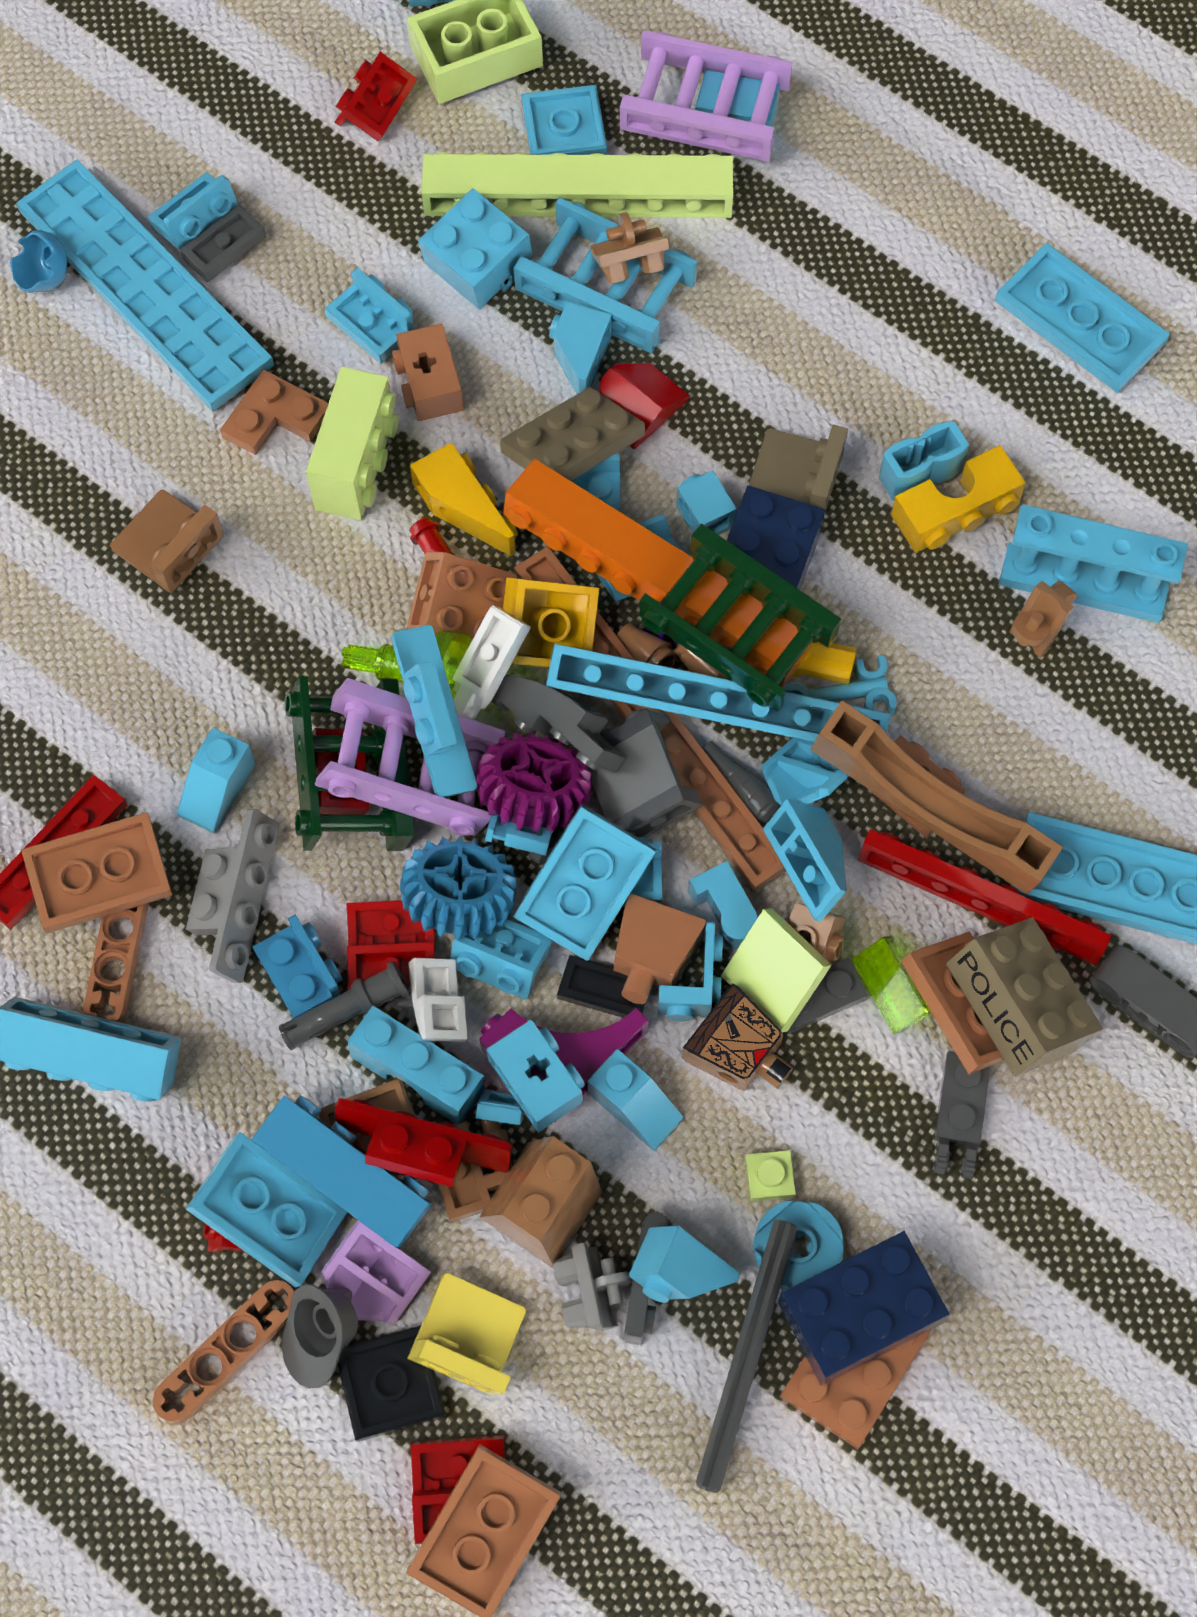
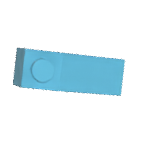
(810, 854)

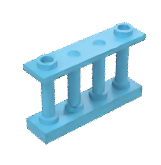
(554, 289)
(1098, 561)

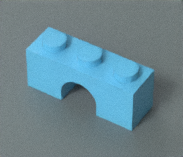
(437, 1076)

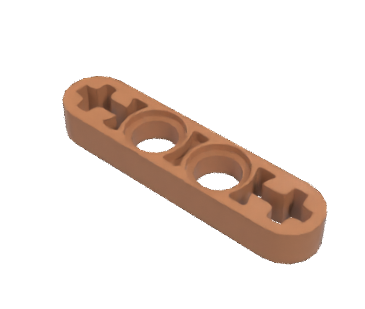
(112, 949)
(221, 1345)

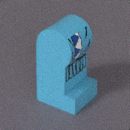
(726, 900)

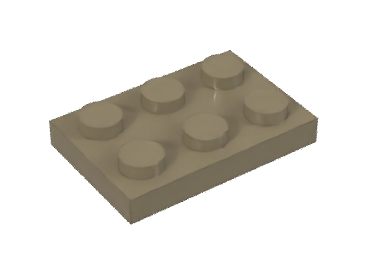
(574, 435)

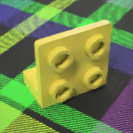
(468, 1335)

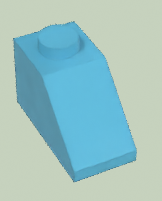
(580, 342)
(215, 779)
(634, 1099)
(678, 1266)

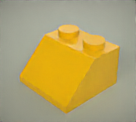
(556, 615)

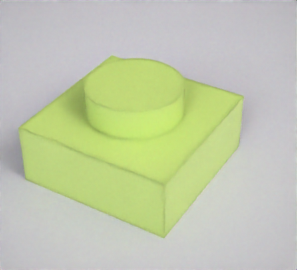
(770, 1176)

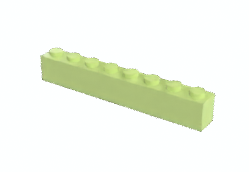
(602, 183)

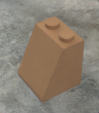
(544, 1198)

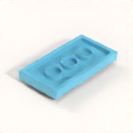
(1081, 317)

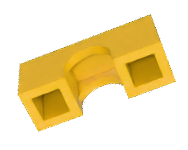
(931, 518)

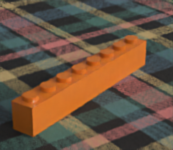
(633, 558)

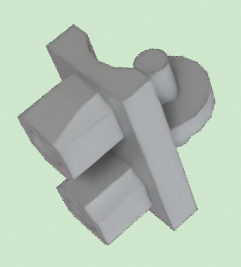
(585, 1268)

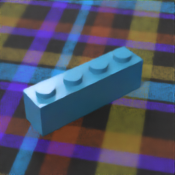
(339, 1171)

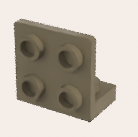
(799, 465)

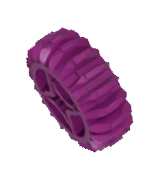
(532, 782)

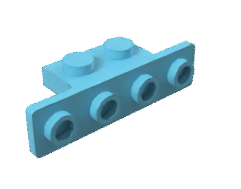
(433, 711)

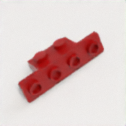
(419, 1146)

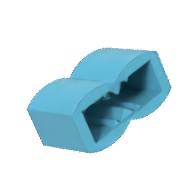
(933, 456)

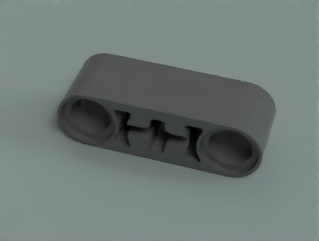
(1149, 998)

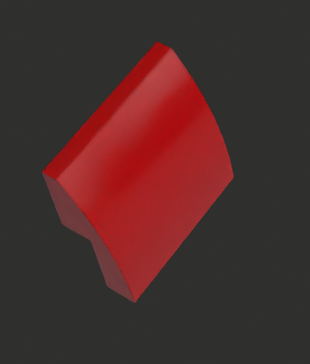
(383, 934)
(436, 1472)

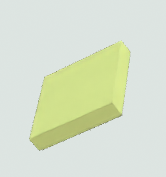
(776, 969)

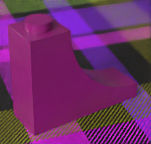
(583, 1050)

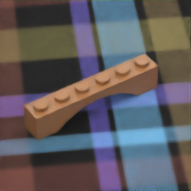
(993, 839)

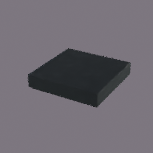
(387, 1388)

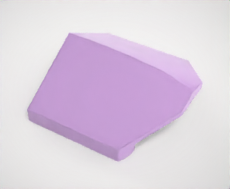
(376, 1273)

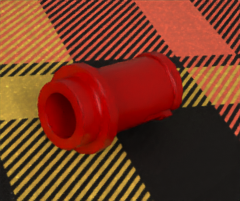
(426, 535)

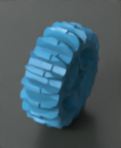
(432, 891)

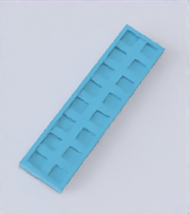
(146, 285)

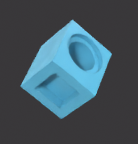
(705, 502)

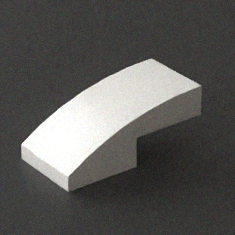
(436, 1000)

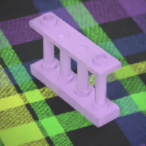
(696, 127)
(393, 712)

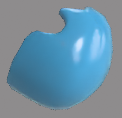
(40, 264)

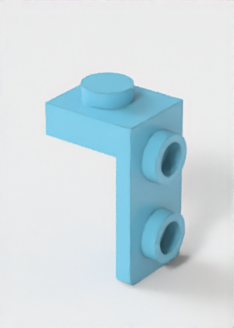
(683, 1002)

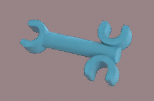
(870, 685)

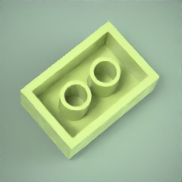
(474, 45)
(352, 444)

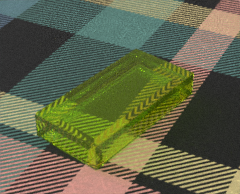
(890, 985)

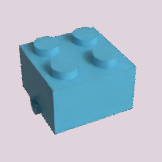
(475, 248)

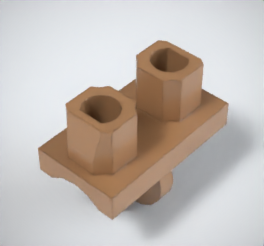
(628, 242)
(1043, 616)

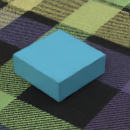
(499, 1107)

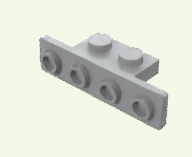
(232, 893)

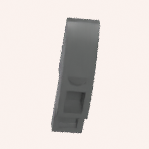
(560, 716)

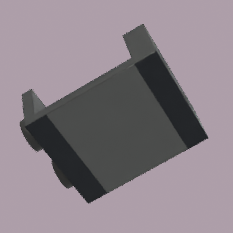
(645, 788)

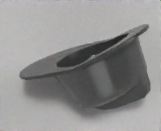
(316, 1332)

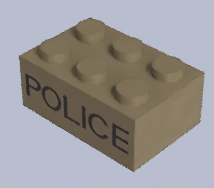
(1024, 996)

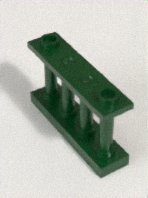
(743, 577)
(308, 821)

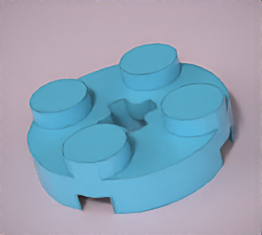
(811, 1222)

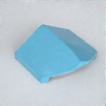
(800, 773)

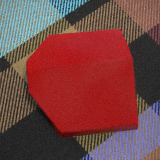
(643, 393)

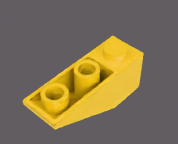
(456, 496)

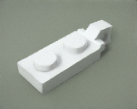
(487, 661)

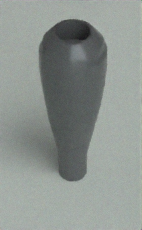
(750, 789)

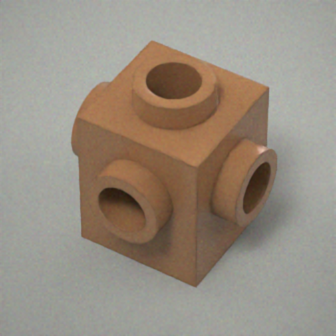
(824, 934)

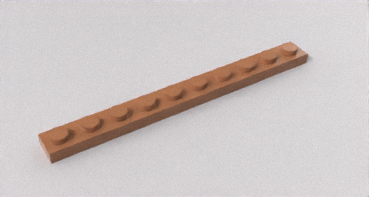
(722, 809)

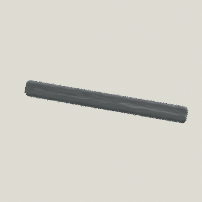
(746, 1356)

